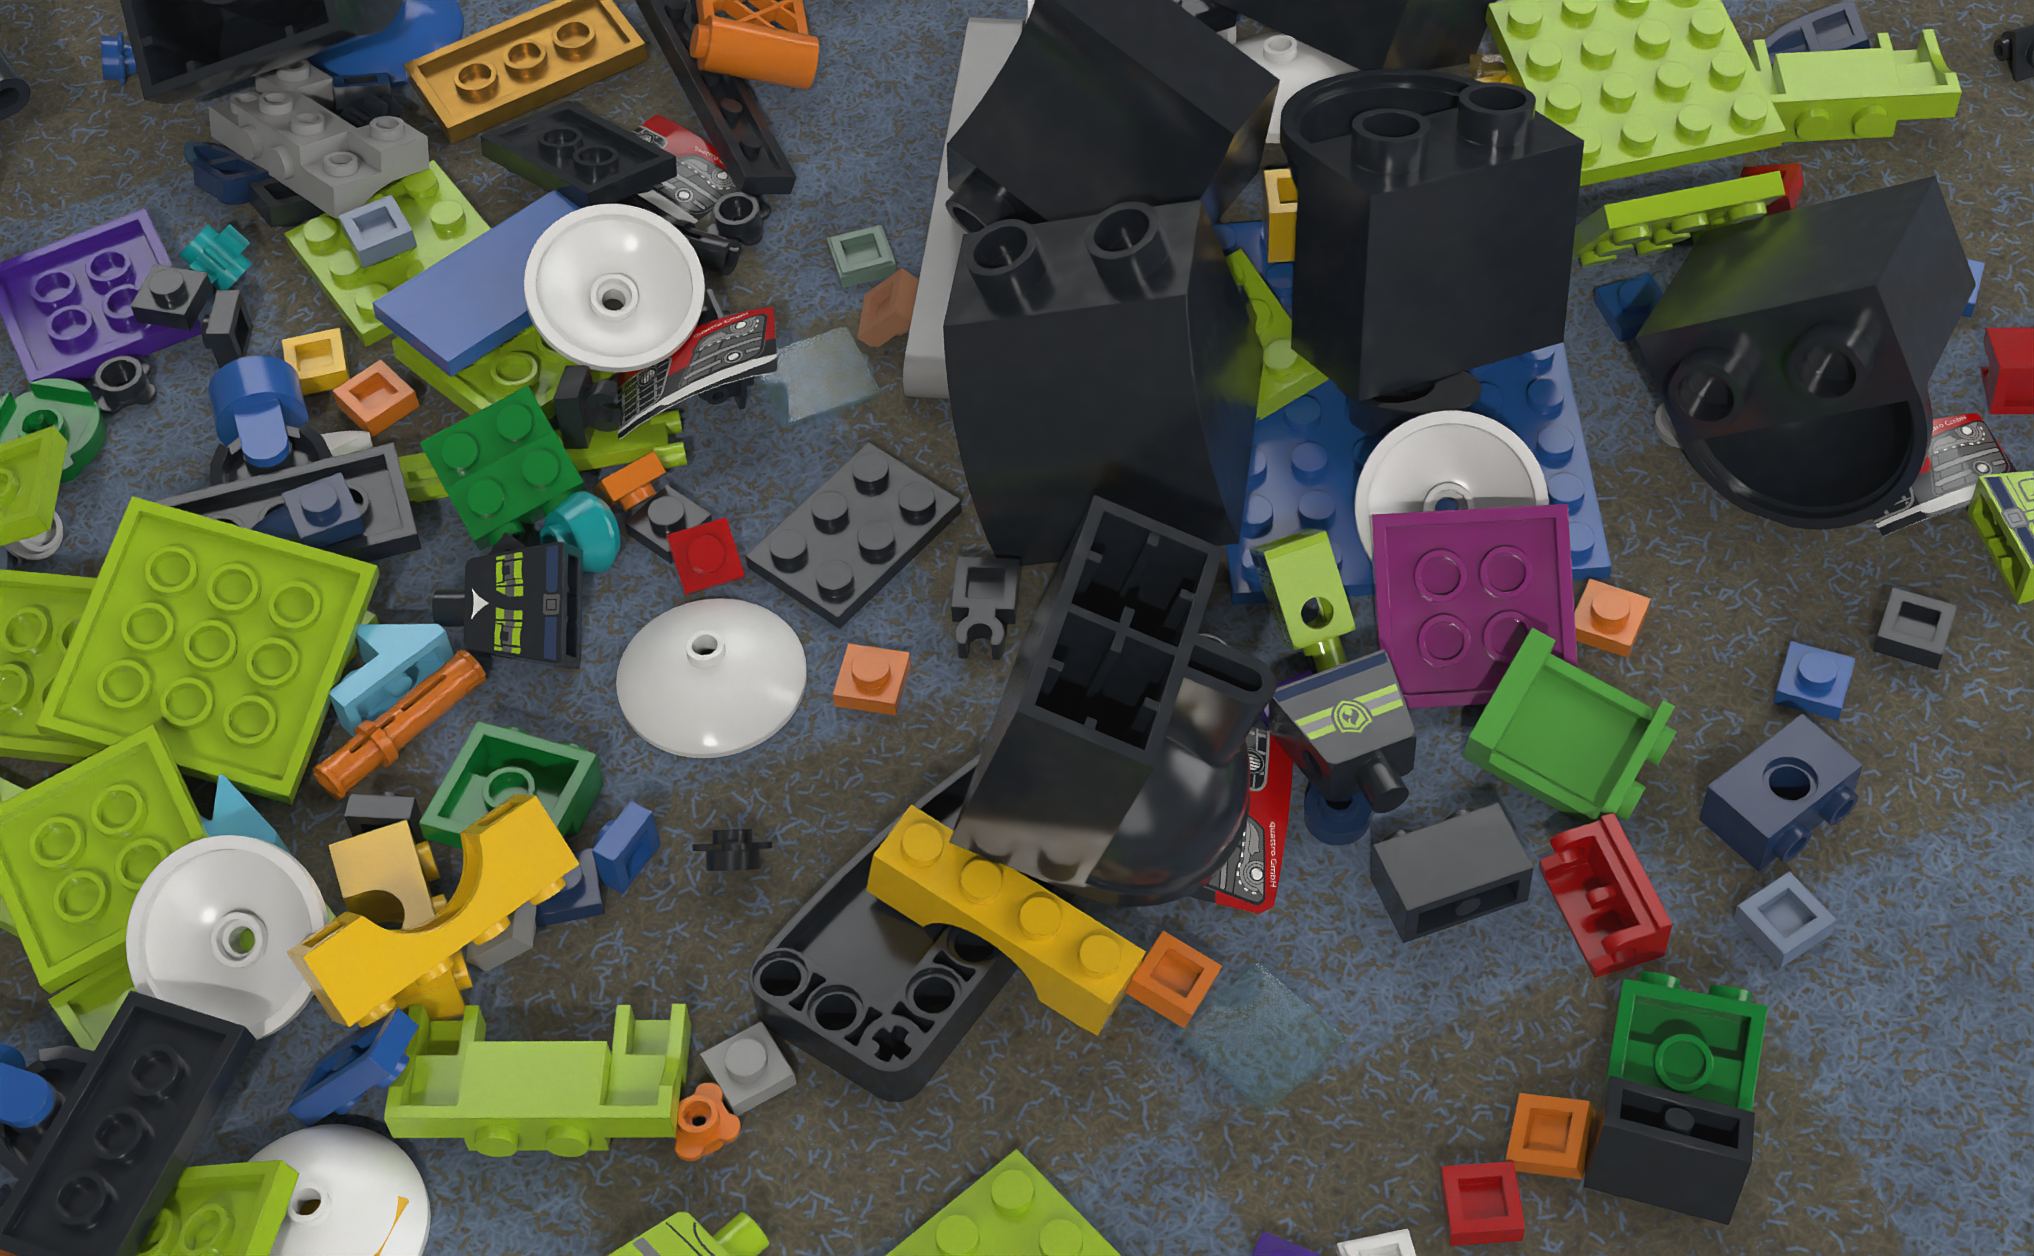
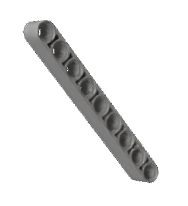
(984, 53)

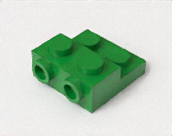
(503, 468)
(511, 762)
(1688, 1039)

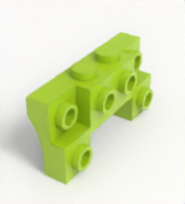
(1857, 89)
(540, 1092)

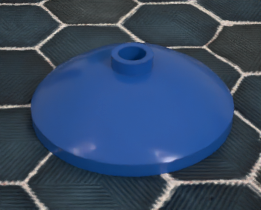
(414, 32)

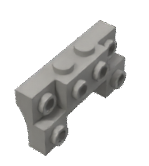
(309, 147)

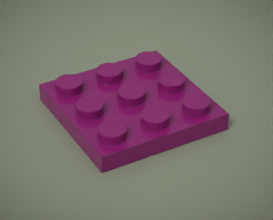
(1466, 592)

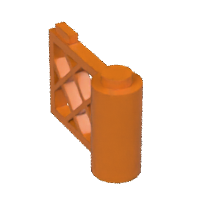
(752, 45)

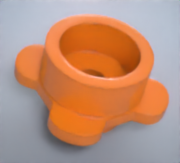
(719, 1128)

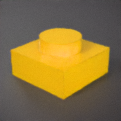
(318, 360)

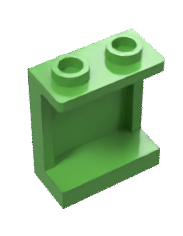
(1568, 735)

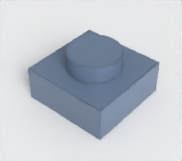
(377, 231)
(1785, 919)

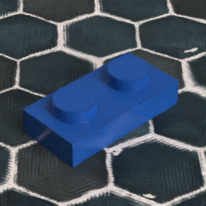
(355, 1066)

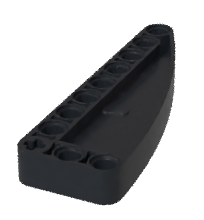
(880, 971)

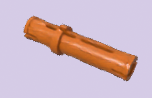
(380, 740)

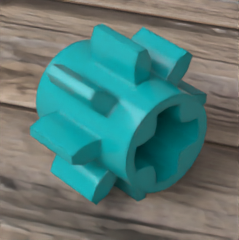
(218, 255)

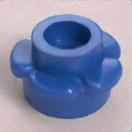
(117, 58)

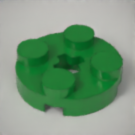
(67, 408)

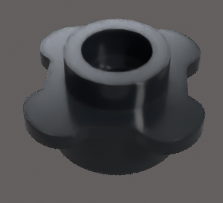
(739, 218)
(123, 383)
(732, 850)

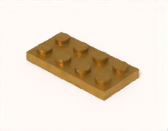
(523, 64)

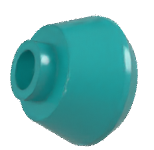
(587, 525)

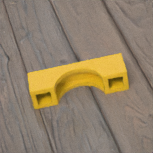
(507, 860)
(1064, 953)

